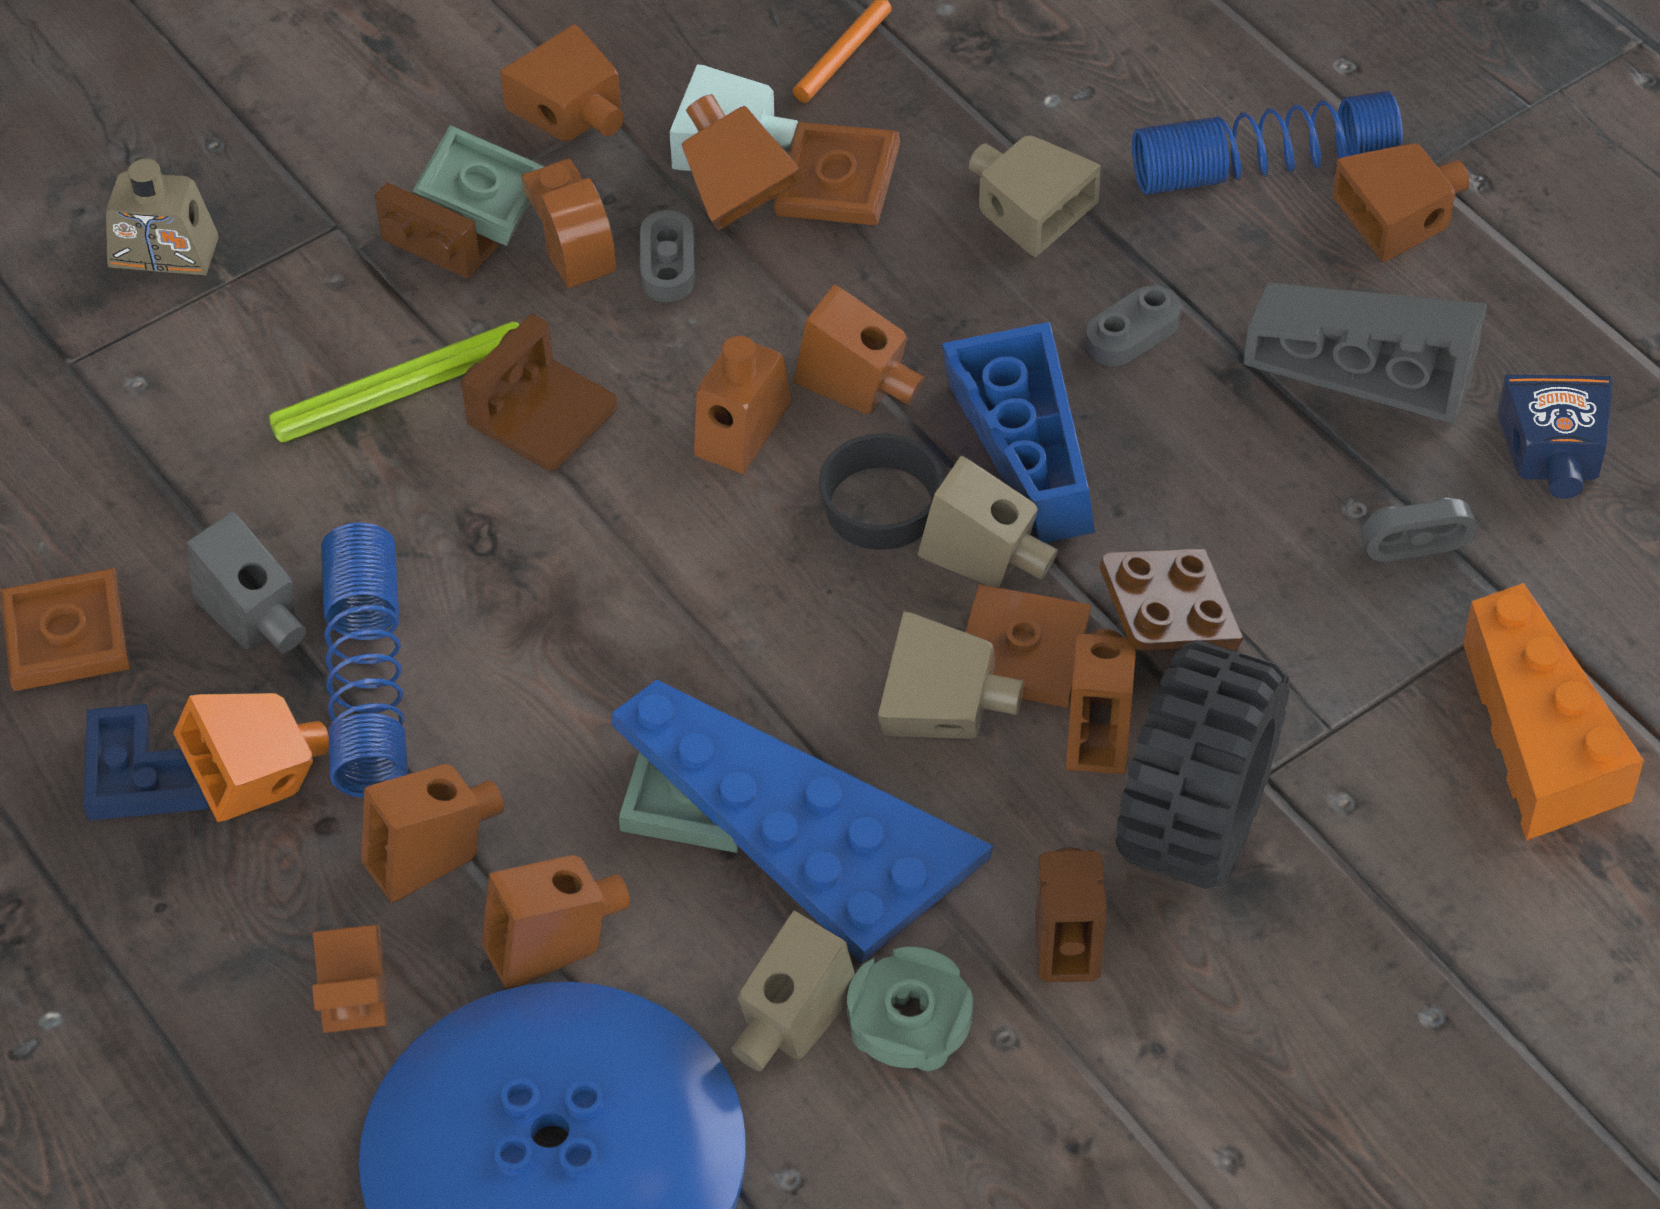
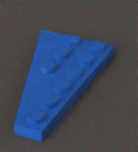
(826, 838)

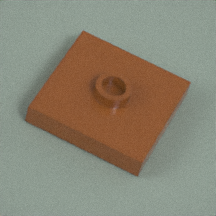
(842, 173)
(64, 629)
(1031, 639)

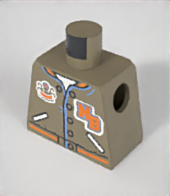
(158, 223)

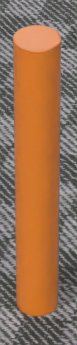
(841, 50)

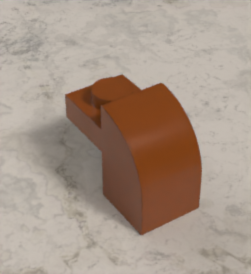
(573, 222)
(350, 978)

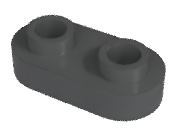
(667, 255)
(1141, 323)
(1418, 529)

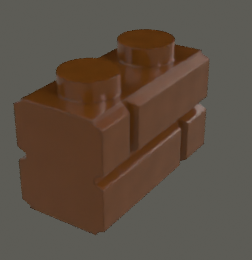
(1070, 915)

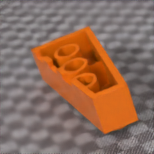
(1546, 716)

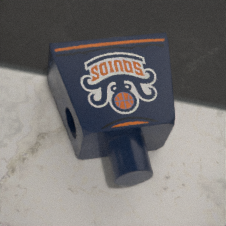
(1556, 427)

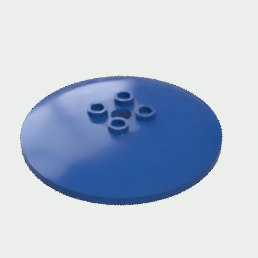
(624, 1077)

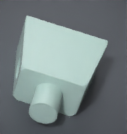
(731, 93)

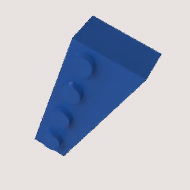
(1022, 416)

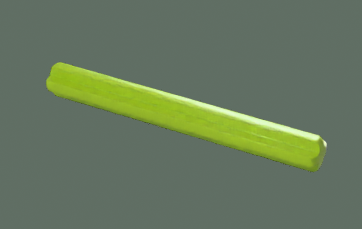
(384, 386)

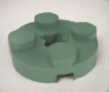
(902, 1040)

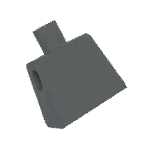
(243, 586)

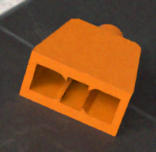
(246, 749)

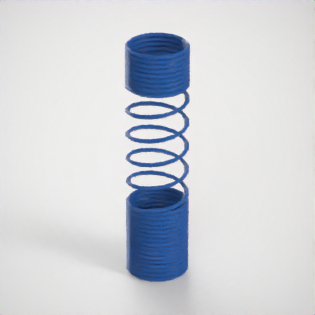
(1198, 152)
(360, 603)

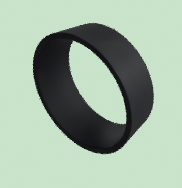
(872, 452)

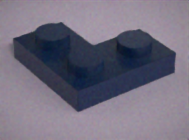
(126, 776)

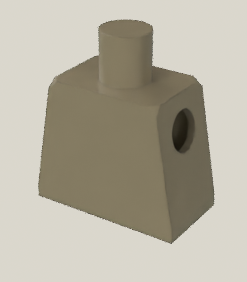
(1035, 190)
(983, 528)
(942, 683)
(793, 992)

